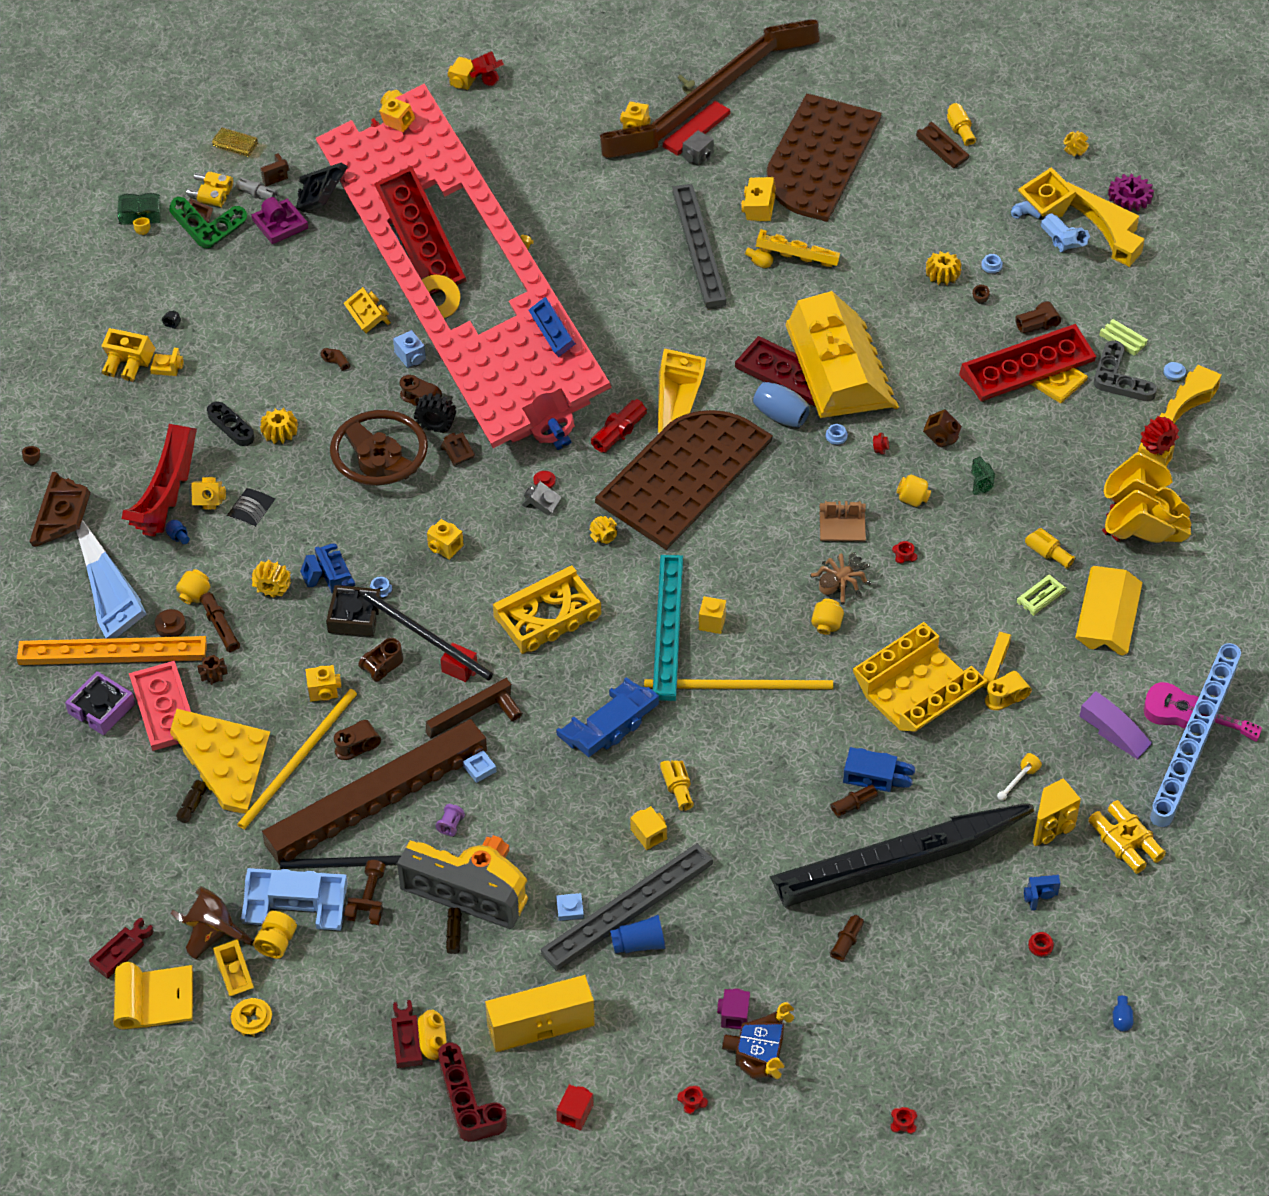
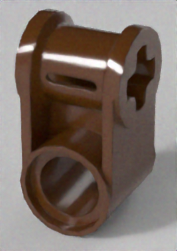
(416, 389)
(382, 659)
(358, 738)

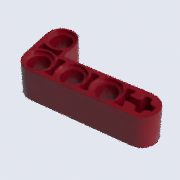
(463, 1092)

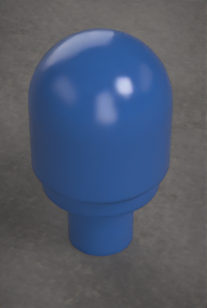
(176, 528)
(1123, 1014)

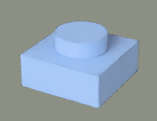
(479, 766)
(570, 907)

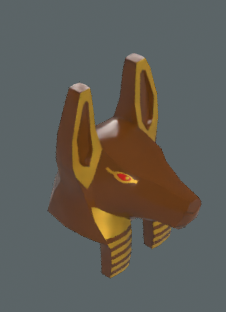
(209, 922)

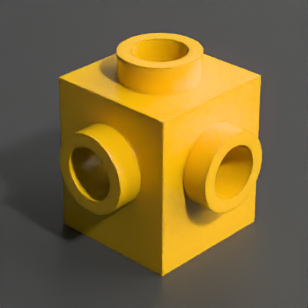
(635, 115)
(200, 495)
(445, 539)
(322, 683)

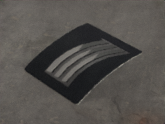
(251, 506)

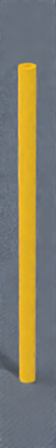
(749, 684)
(296, 759)

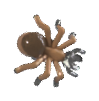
(837, 579)

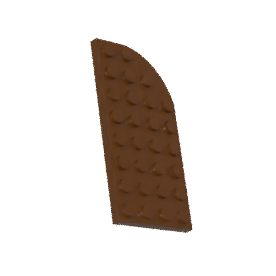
(820, 154)
(682, 473)

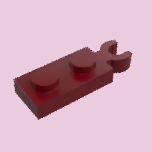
(120, 948)
(406, 1037)

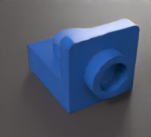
(1041, 886)

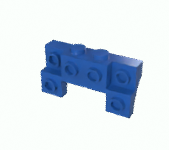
(611, 721)

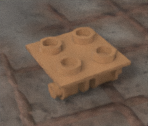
(842, 521)

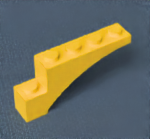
(1114, 223)

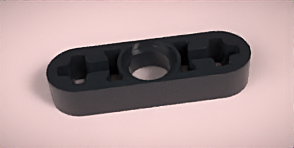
(229, 416)

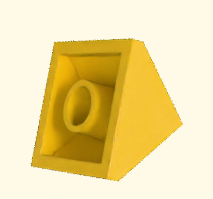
(1048, 193)

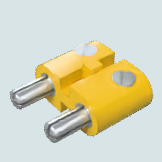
(214, 189)

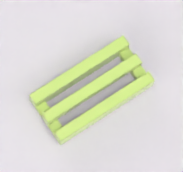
(1125, 335)
(1047, 600)

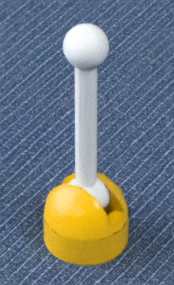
(1030, 764)

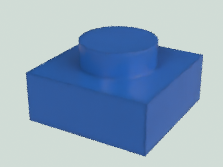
(311, 570)

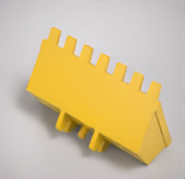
(838, 357)

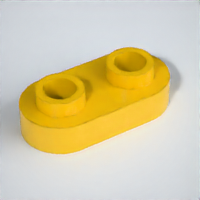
(431, 1033)

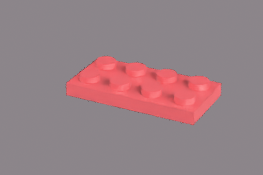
(158, 697)

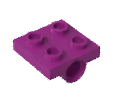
(279, 219)

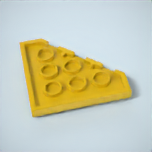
(224, 754)

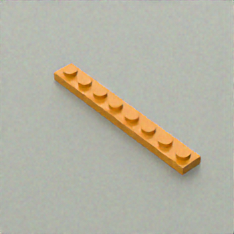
(111, 650)

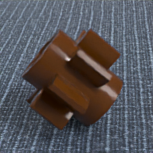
(212, 669)

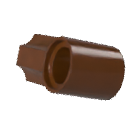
(1043, 316)

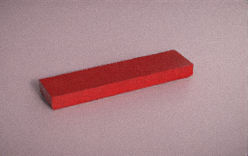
(701, 122)

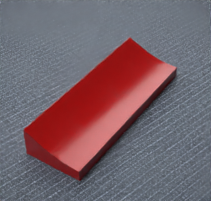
(418, 227)
(1027, 362)

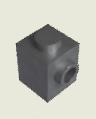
(698, 148)

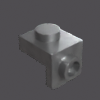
(541, 497)

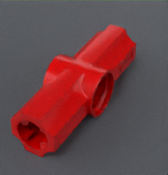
(618, 425)

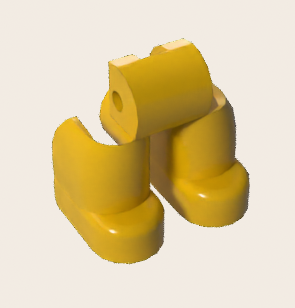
(1145, 503)

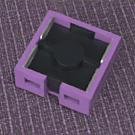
(100, 703)

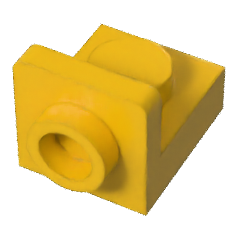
(167, 364)

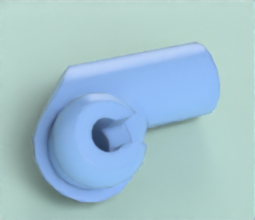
(1024, 208)

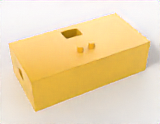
(540, 1013)

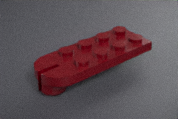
(774, 365)

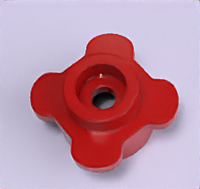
(907, 547)
(692, 1092)
(903, 1113)

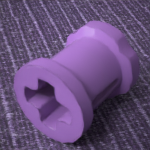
(450, 820)

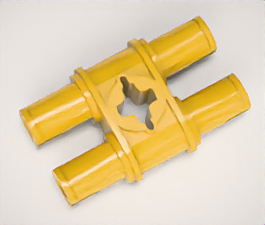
(1127, 836)

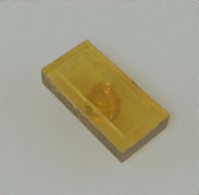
(235, 141)

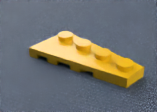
(797, 248)

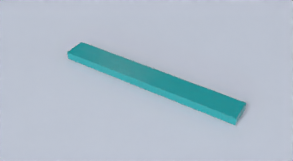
(668, 627)

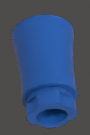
(638, 936)

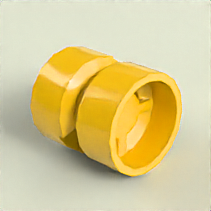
(275, 934)

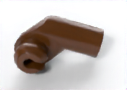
(335, 356)

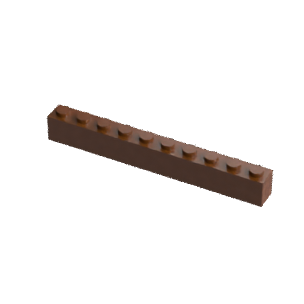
(373, 792)

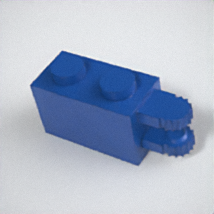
(876, 769)

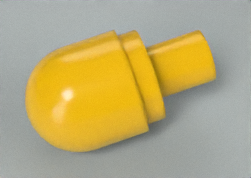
(759, 257)

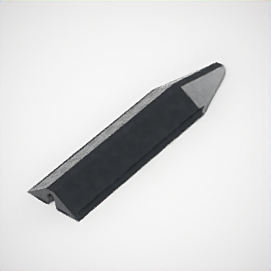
(895, 854)

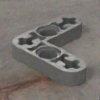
(1111, 375)

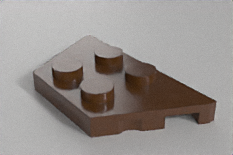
(60, 510)

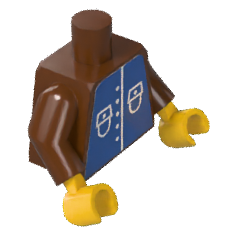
(760, 1044)

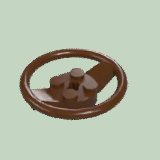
(377, 454)

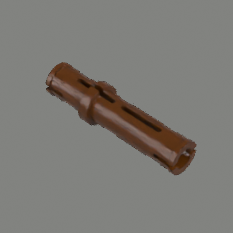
(216, 615)

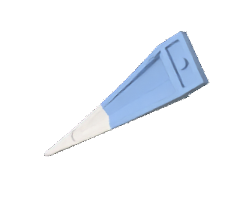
(114, 598)

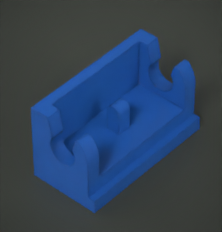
(333, 567)

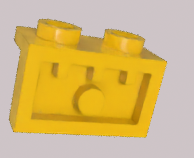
(365, 309)

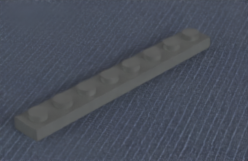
(699, 246)
(626, 906)

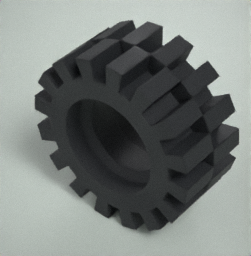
(426, 410)

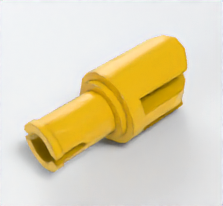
(960, 123)
(1049, 547)
(677, 782)

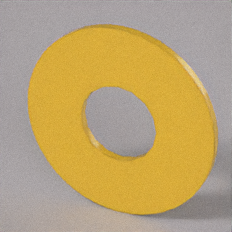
(449, 288)

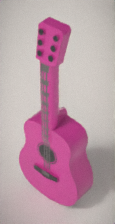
(1171, 706)

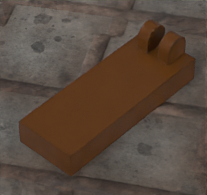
(942, 145)

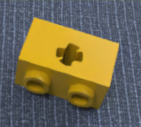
(759, 199)

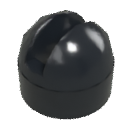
(171, 317)

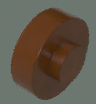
(170, 623)

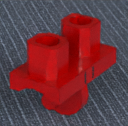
(485, 65)

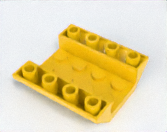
(915, 679)

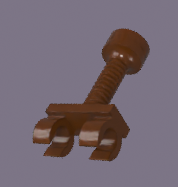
(374, 870)

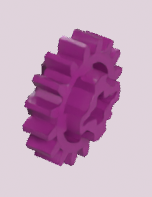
(1131, 192)

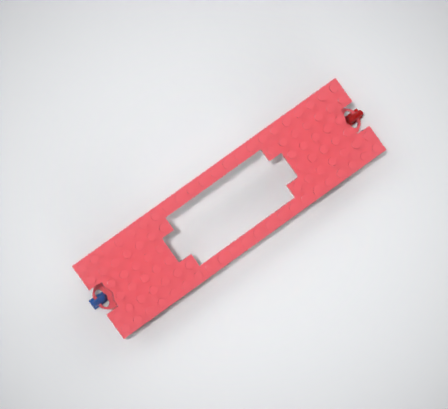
(510, 370)

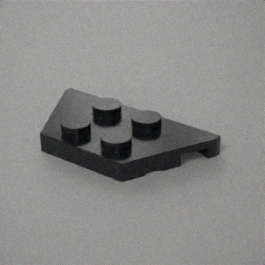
(319, 186)

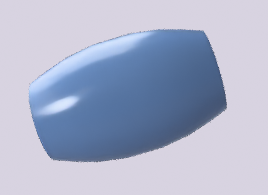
(781, 404)

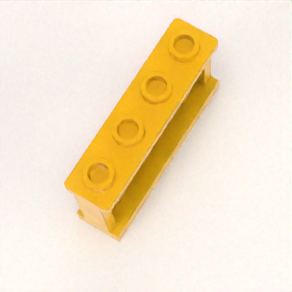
(547, 629)

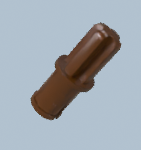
(853, 800)
(847, 938)

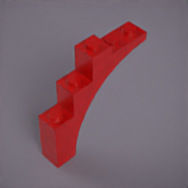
(174, 466)

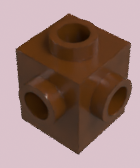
(942, 428)

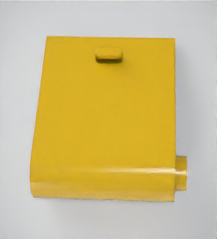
(152, 996)

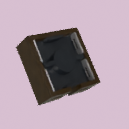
(351, 612)

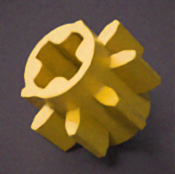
(1076, 143)
(603, 529)

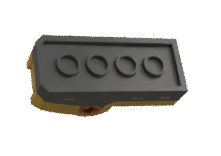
(476, 881)

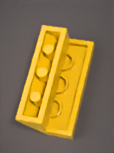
(1109, 609)

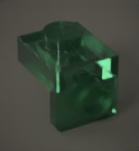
(984, 476)

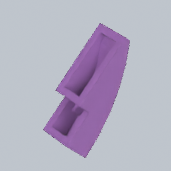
(1114, 725)

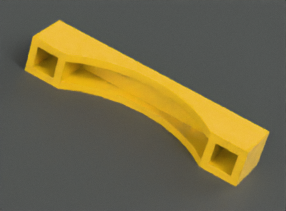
(1198, 389)

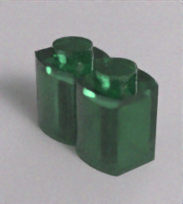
(137, 206)

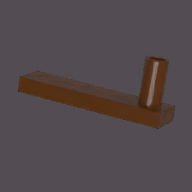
(497, 693)

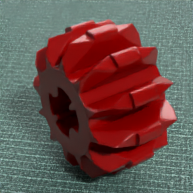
(1159, 435)

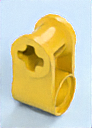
(1006, 691)

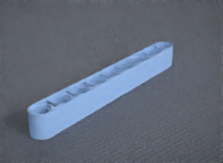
(1192, 743)

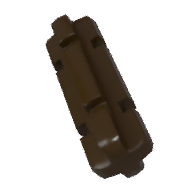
(191, 801)
(453, 930)

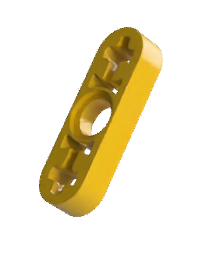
(997, 657)

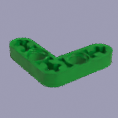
(203, 228)

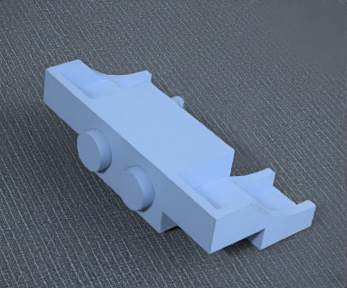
(294, 891)

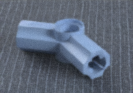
(1063, 236)

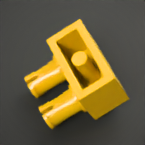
(129, 348)

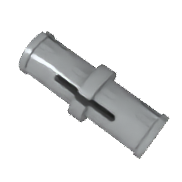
(256, 189)

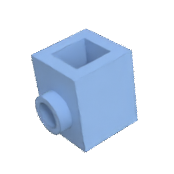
(409, 349)

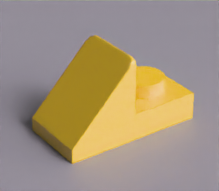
(233, 967)

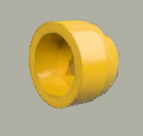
(141, 225)

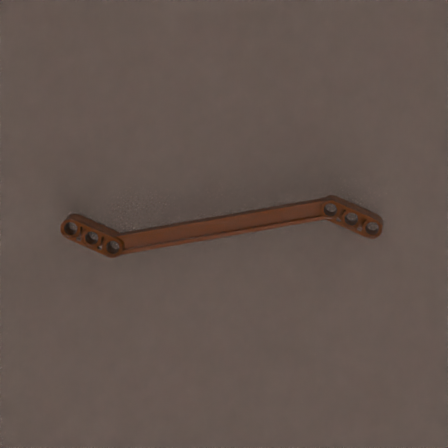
(647, 136)

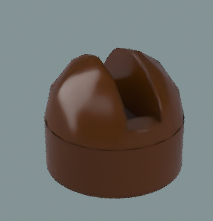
(983, 291)
(31, 455)

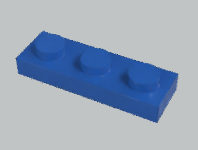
(552, 327)

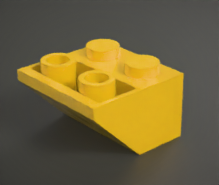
(1056, 812)

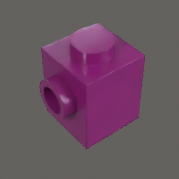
(734, 1008)

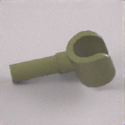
(688, 85)

